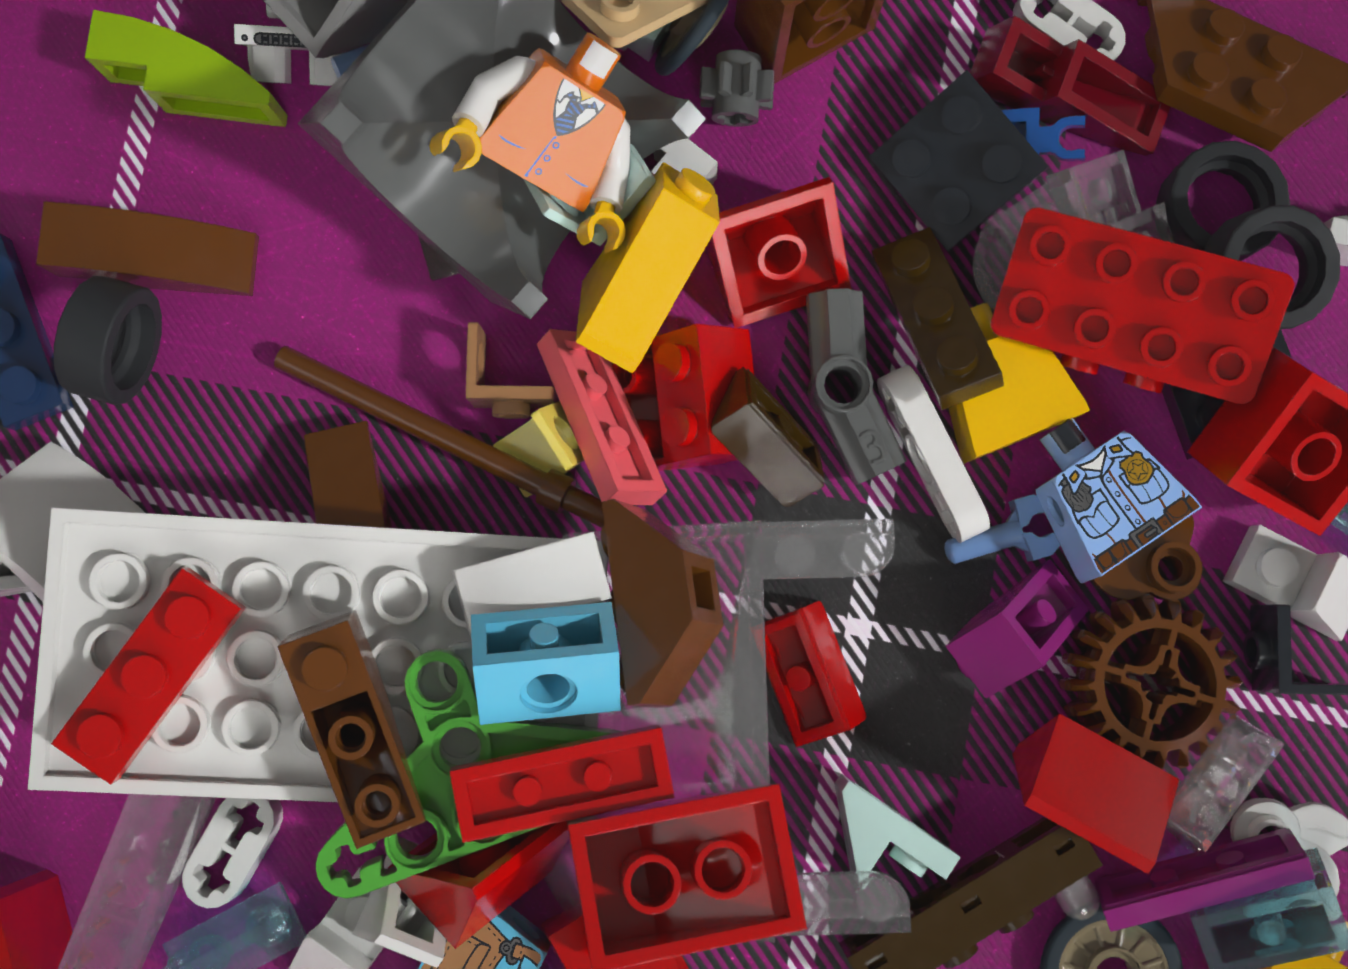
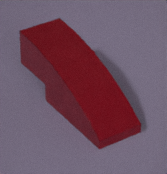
(1068, 80)

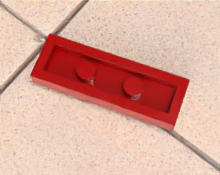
(148, 675)
(561, 783)

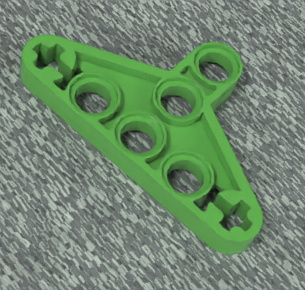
(434, 783)

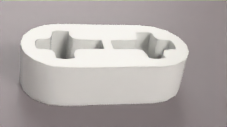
(1074, 21)
(245, 857)

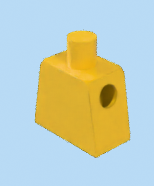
(1033, 397)

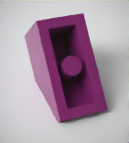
(1018, 630)

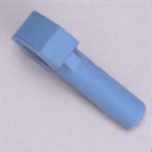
(1007, 535)

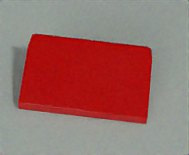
(810, 675)

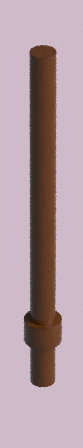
(551, 489)

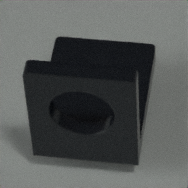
(1270, 654)

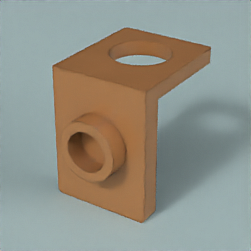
(505, 401)

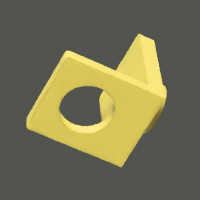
(544, 442)

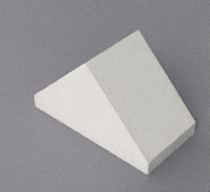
(398, 924)

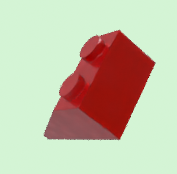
(685, 876)

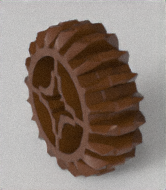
(1158, 658)

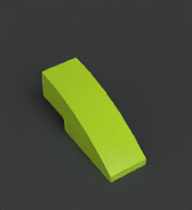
(177, 71)

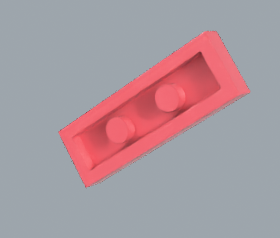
(601, 421)

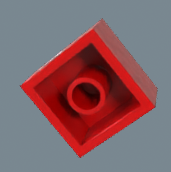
(1284, 444)

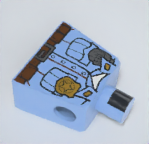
(1108, 499)

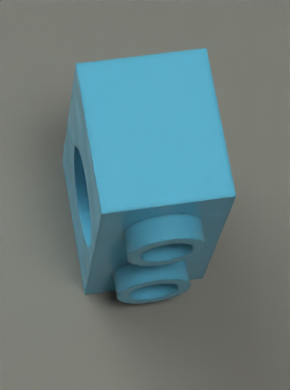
(545, 662)

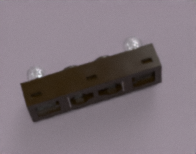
(987, 897)

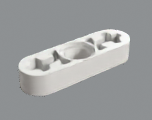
(933, 453)

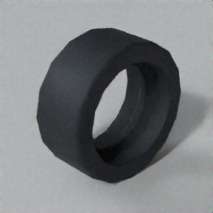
(1241, 161)
(1313, 247)
(107, 340)

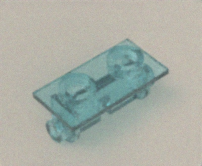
(241, 935)

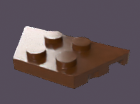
(1238, 71)

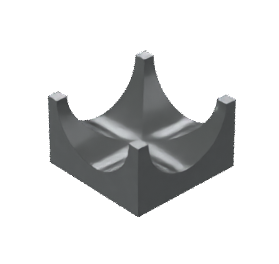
(406, 92)

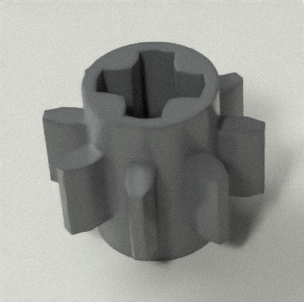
(736, 88)

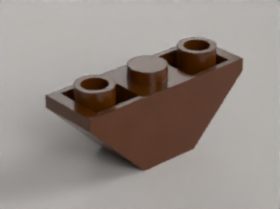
(661, 603)

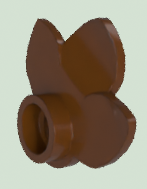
(1140, 572)

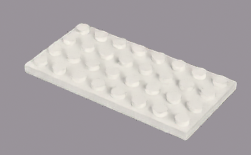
(240, 718)

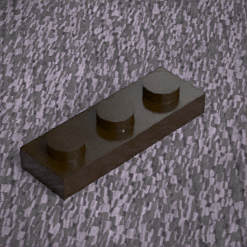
(937, 319)

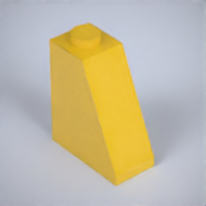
(639, 281)

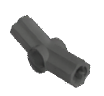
(839, 347)

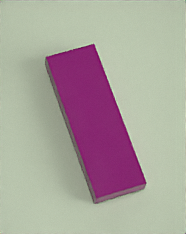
(1203, 879)

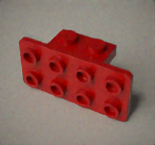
(1141, 306)

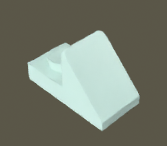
(872, 824)

